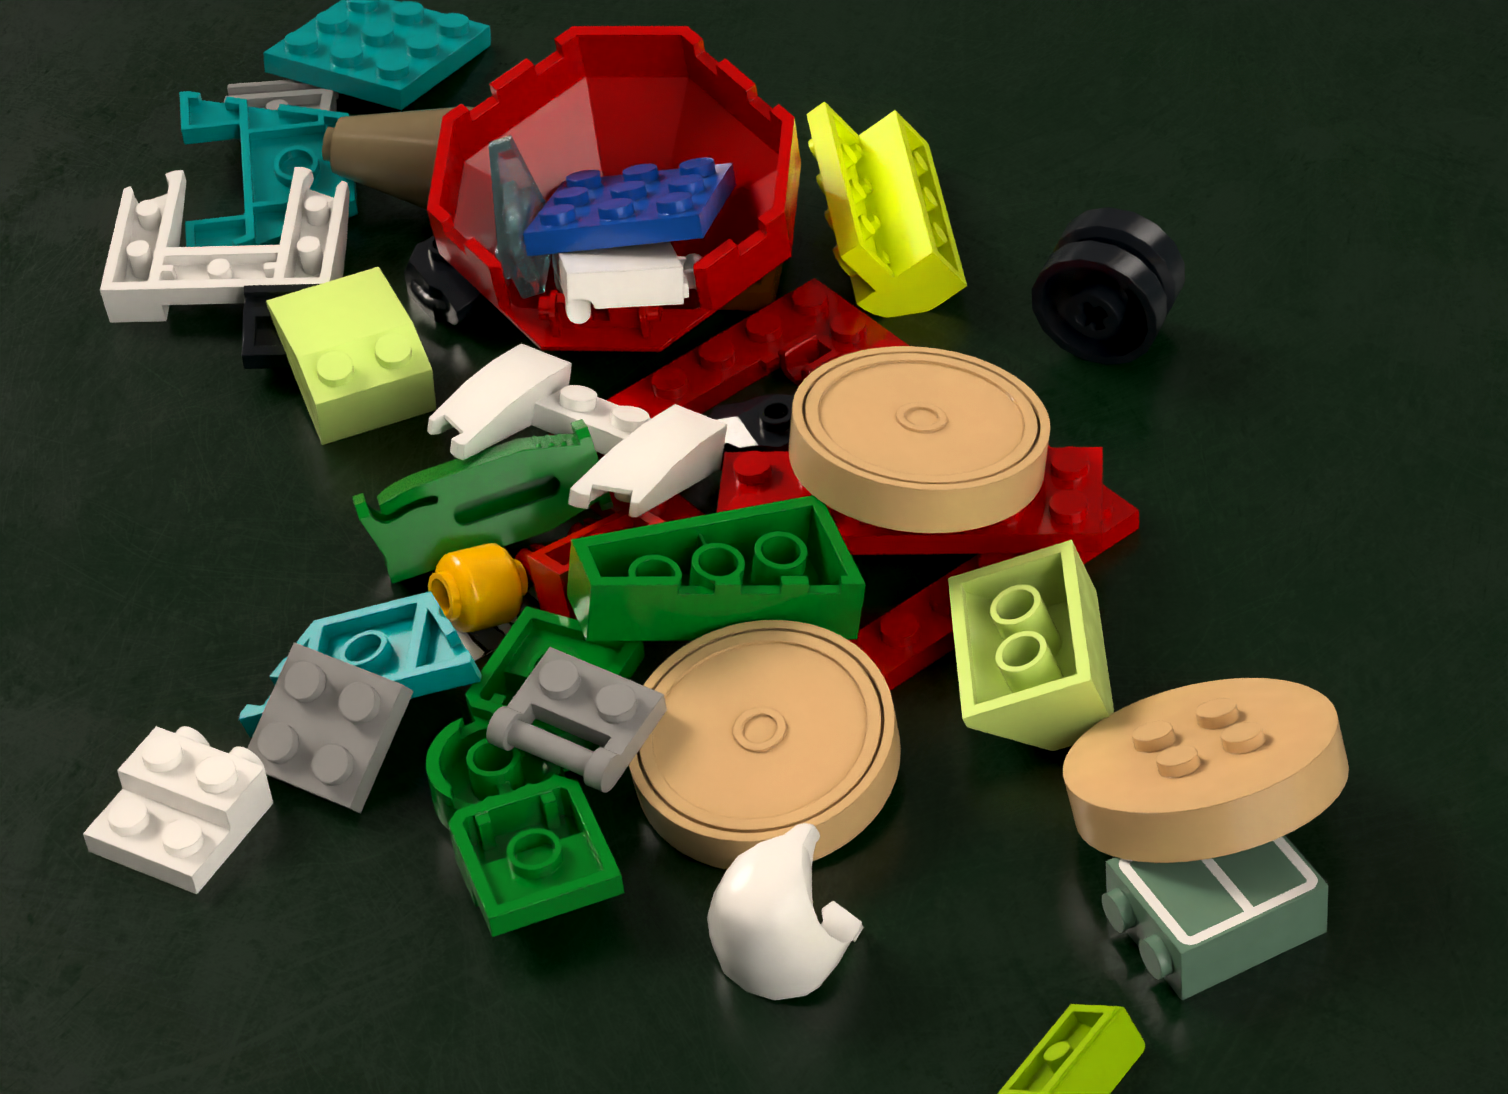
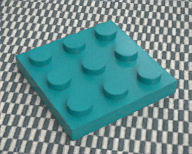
(378, 50)

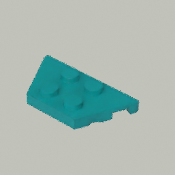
(395, 639)

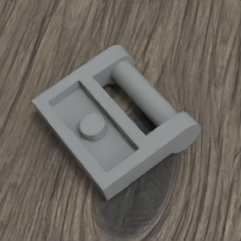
(585, 704)

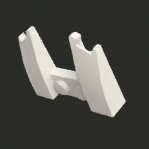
(151, 271)
(642, 457)

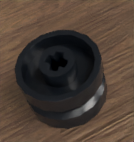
(1108, 286)

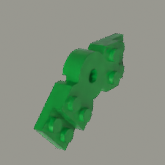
(513, 817)

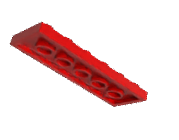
(1062, 510)

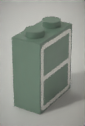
(1217, 913)

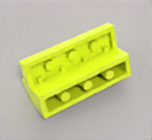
(886, 213)

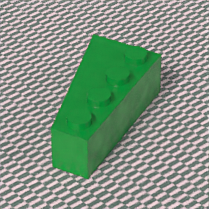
(716, 573)

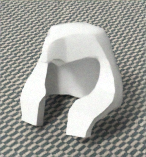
(767, 920)

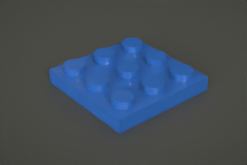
(631, 207)

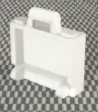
(623, 278)

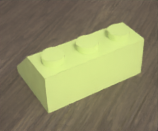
(1031, 648)

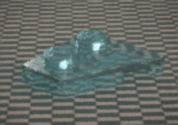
(515, 207)

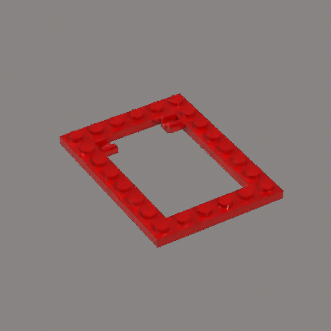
(800, 336)

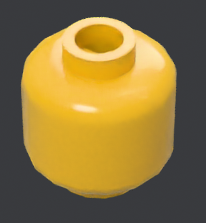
(479, 587)

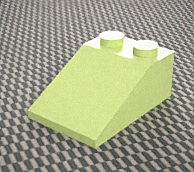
(354, 355)

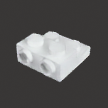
(181, 808)

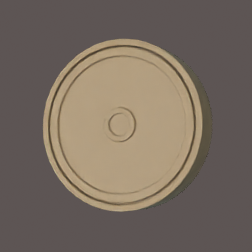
(918, 439)
(766, 735)
(1206, 770)

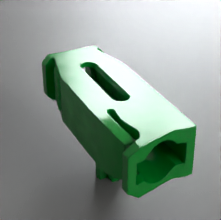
(480, 500)

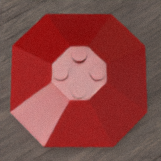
(609, 105)

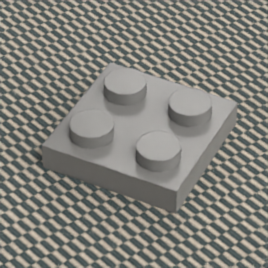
(328, 726)

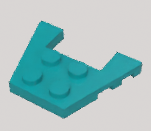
(270, 150)

